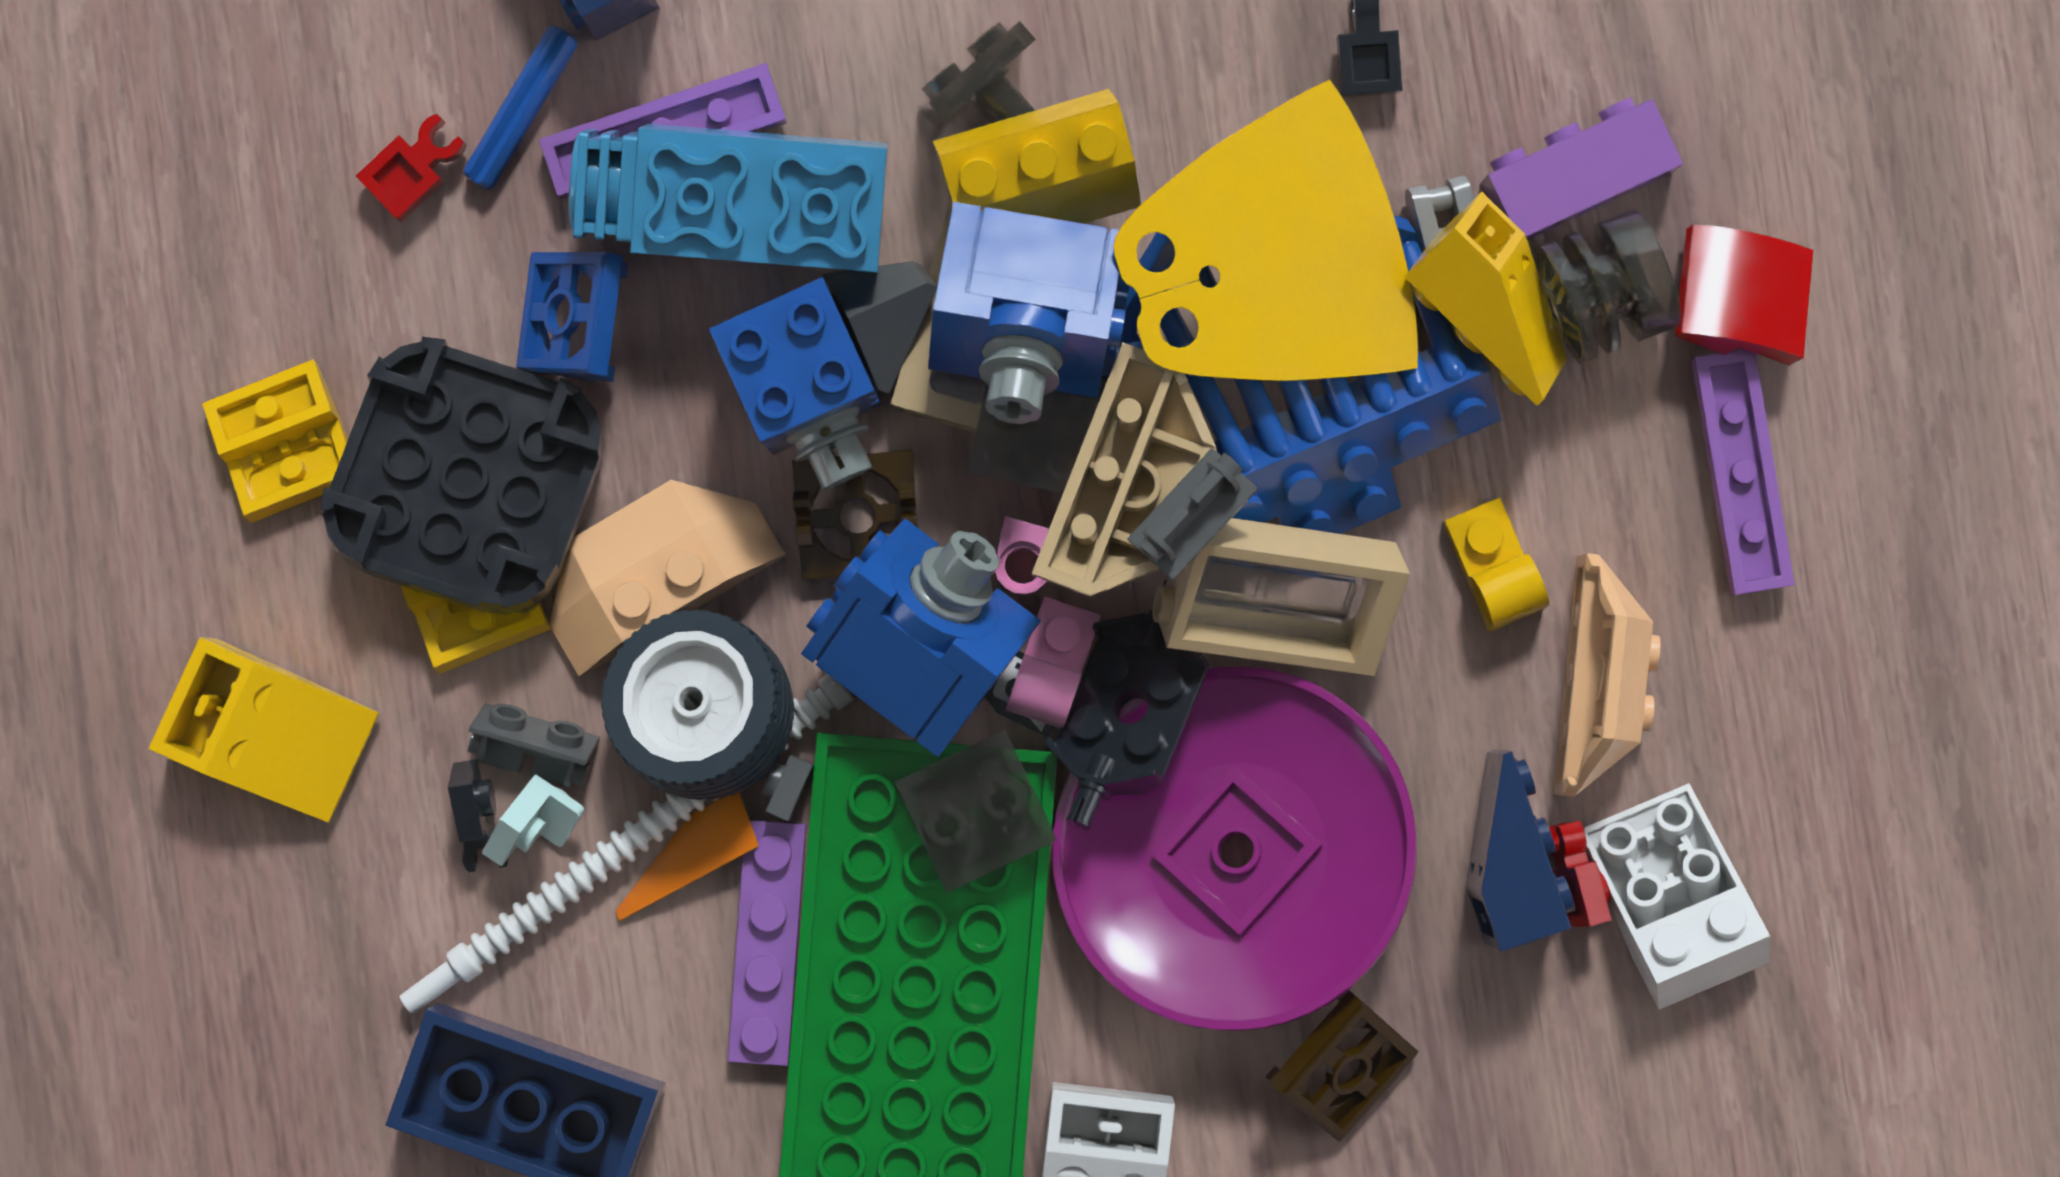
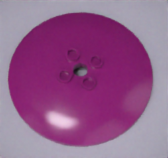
(1294, 922)

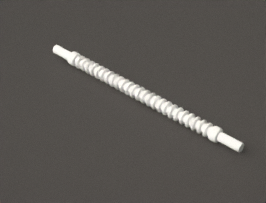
(466, 961)

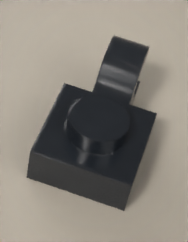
(1368, 58)
(471, 805)

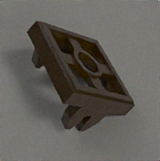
(814, 557)
(1364, 1087)

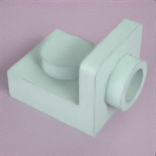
(535, 811)

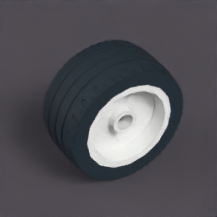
(657, 713)

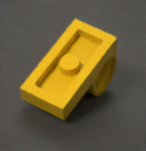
(1494, 565)

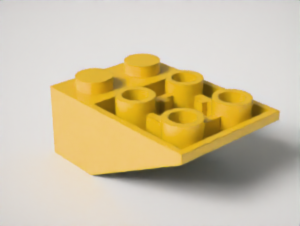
(1491, 291)
(263, 729)

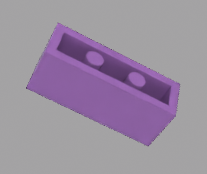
(1583, 167)

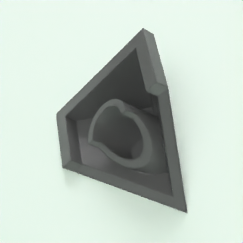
(882, 313)

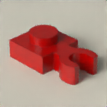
(405, 174)
(1585, 882)

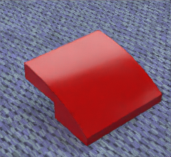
(1744, 293)

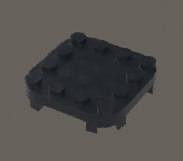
(464, 478)

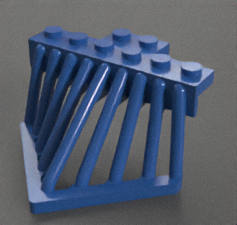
(1333, 454)

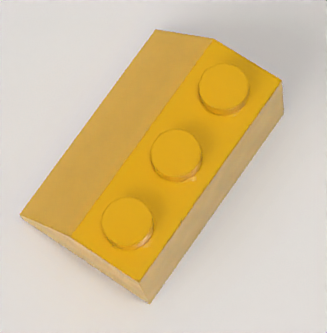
(1046, 163)

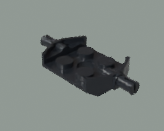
(1116, 756)

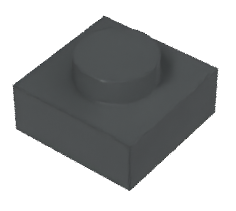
(786, 786)

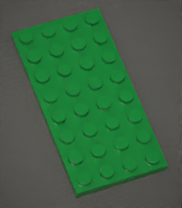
(906, 993)

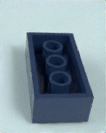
(522, 1100)

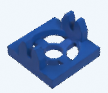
(541, 303)

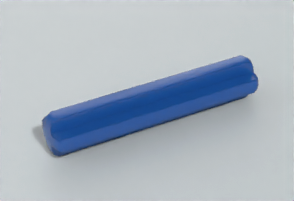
(520, 107)

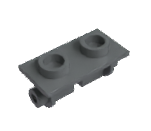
(1193, 513)
(507, 733)

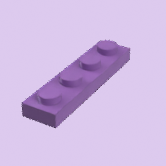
(733, 102)
(1742, 472)
(767, 944)

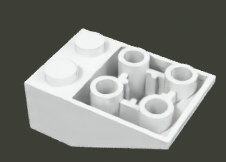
(1677, 897)
(1107, 1133)

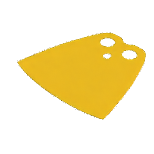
(1299, 248)

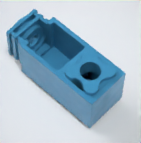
(731, 195)

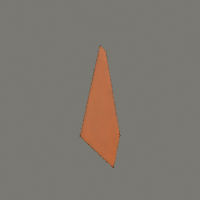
(696, 849)

